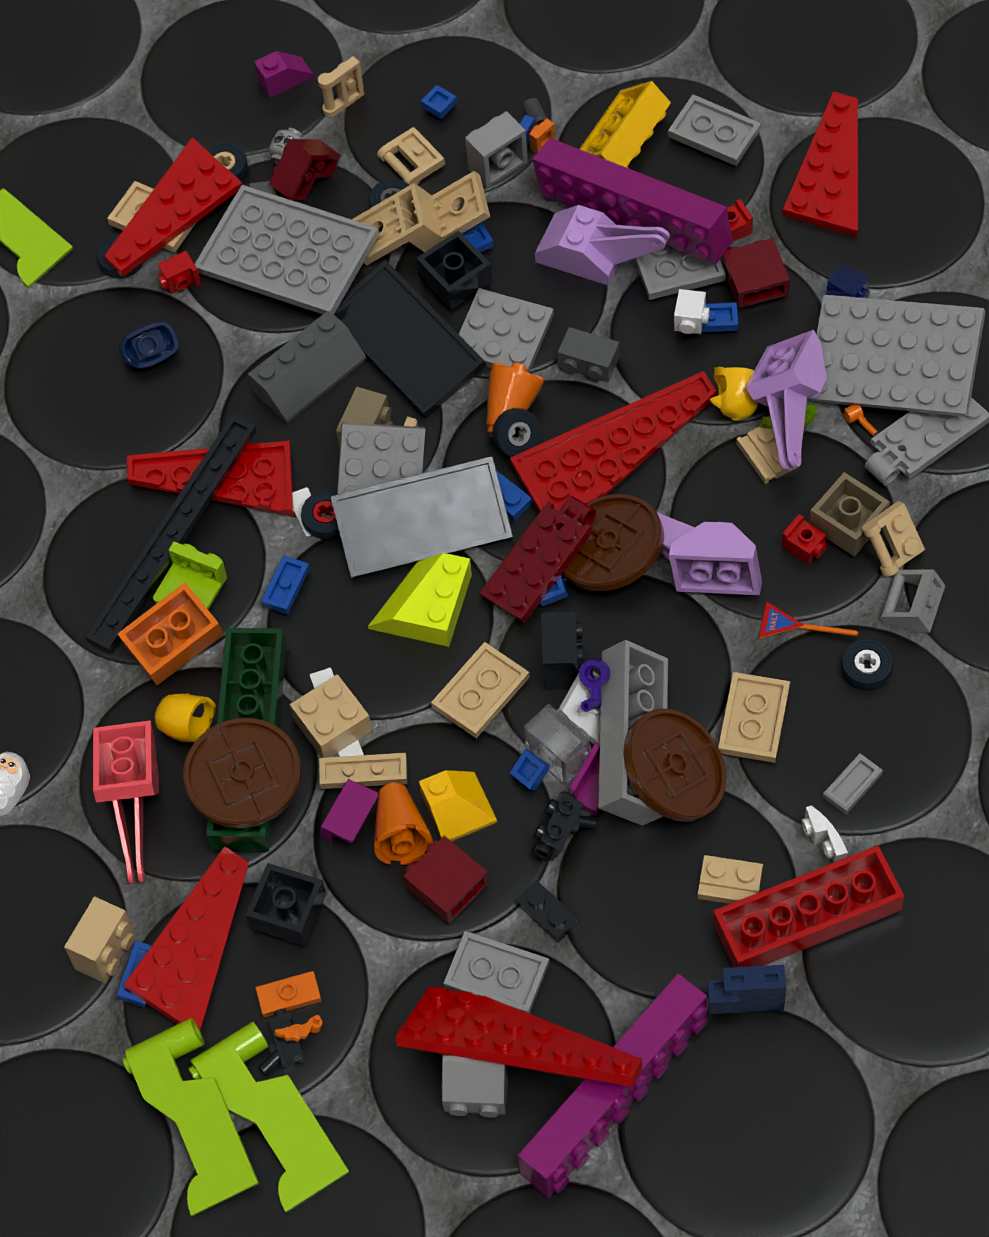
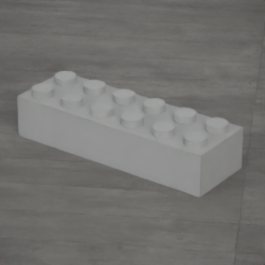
(634, 688)

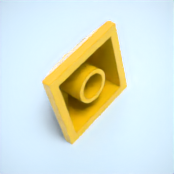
(456, 803)

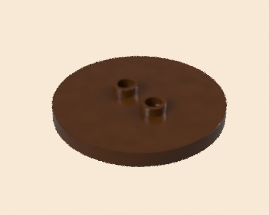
(621, 546)
(674, 765)
(242, 772)

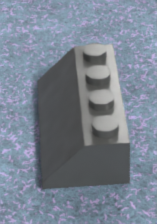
(306, 367)

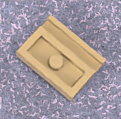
(762, 453)
(728, 879)

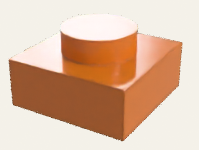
(540, 134)

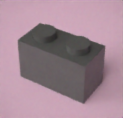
(588, 354)

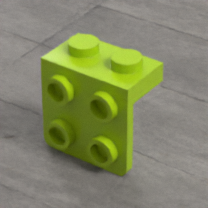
(200, 571)

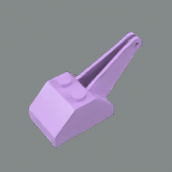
(593, 245)
(783, 382)
(711, 558)

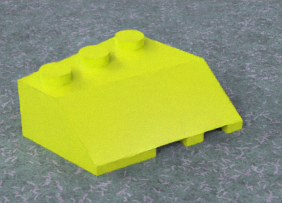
(427, 600)

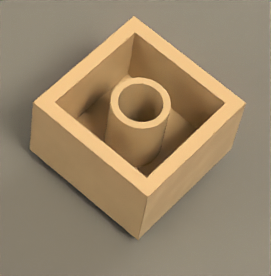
(331, 717)
(100, 940)

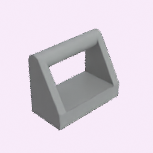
(925, 602)

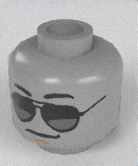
(280, 140)

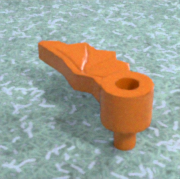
(299, 1031)

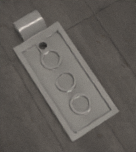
(920, 440)

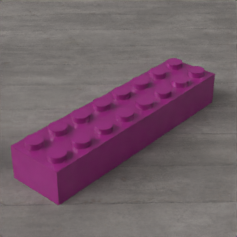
(633, 199)
(597, 1104)

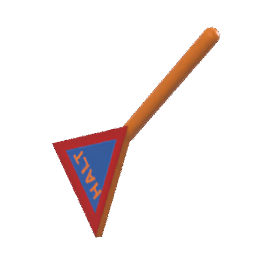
(777, 622)

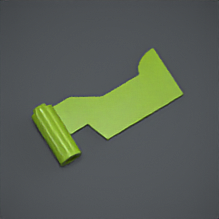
(29, 240)
(277, 1111)
(198, 1112)

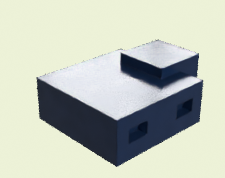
(748, 990)

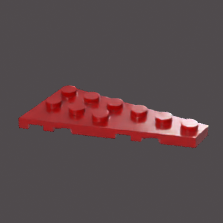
(828, 178)
(181, 198)
(256, 481)
(185, 958)

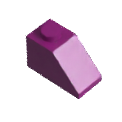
(280, 72)

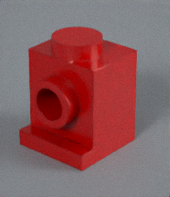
(740, 220)
(178, 273)
(804, 540)

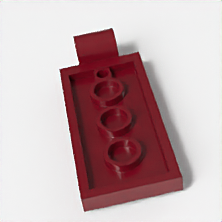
(539, 558)

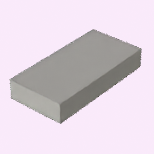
(852, 783)

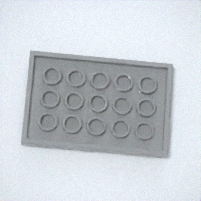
(286, 250)
(899, 354)

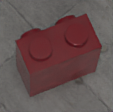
(755, 273)
(445, 879)

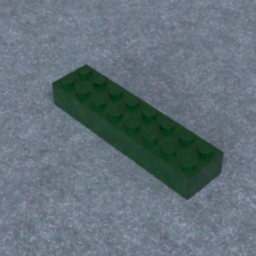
(250, 689)

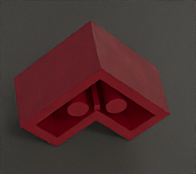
(301, 164)

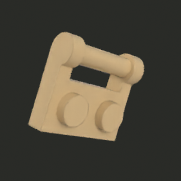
(348, 83)
(417, 151)
(900, 535)

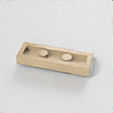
(363, 769)

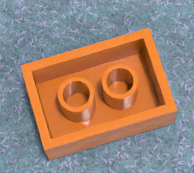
(171, 633)

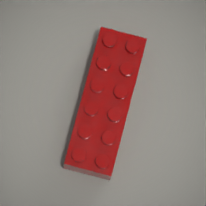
(808, 909)

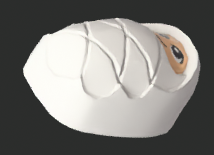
(13, 780)

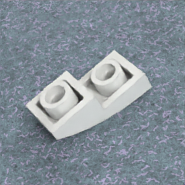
(824, 832)

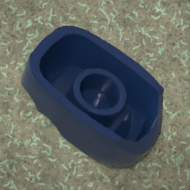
(149, 345)

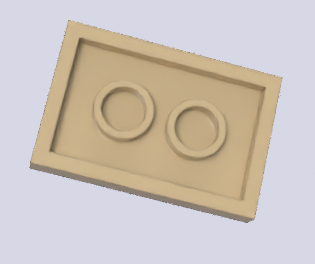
(130, 205)
(480, 690)
(754, 717)

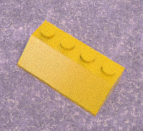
(627, 124)

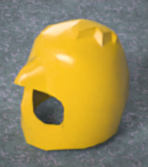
(733, 396)
(175, 716)

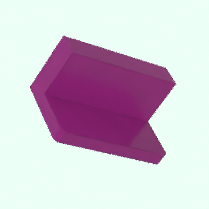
(586, 784)
(348, 812)

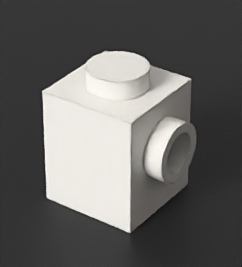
(690, 311)

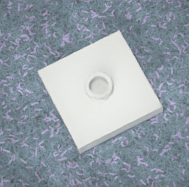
(589, 720)

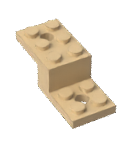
(425, 218)

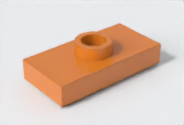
(288, 994)

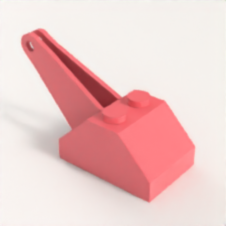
(126, 769)

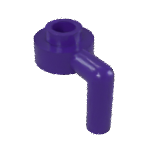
(593, 683)

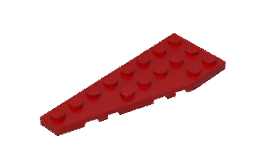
(608, 449)
(501, 1034)

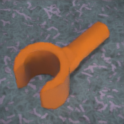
(855, 413)

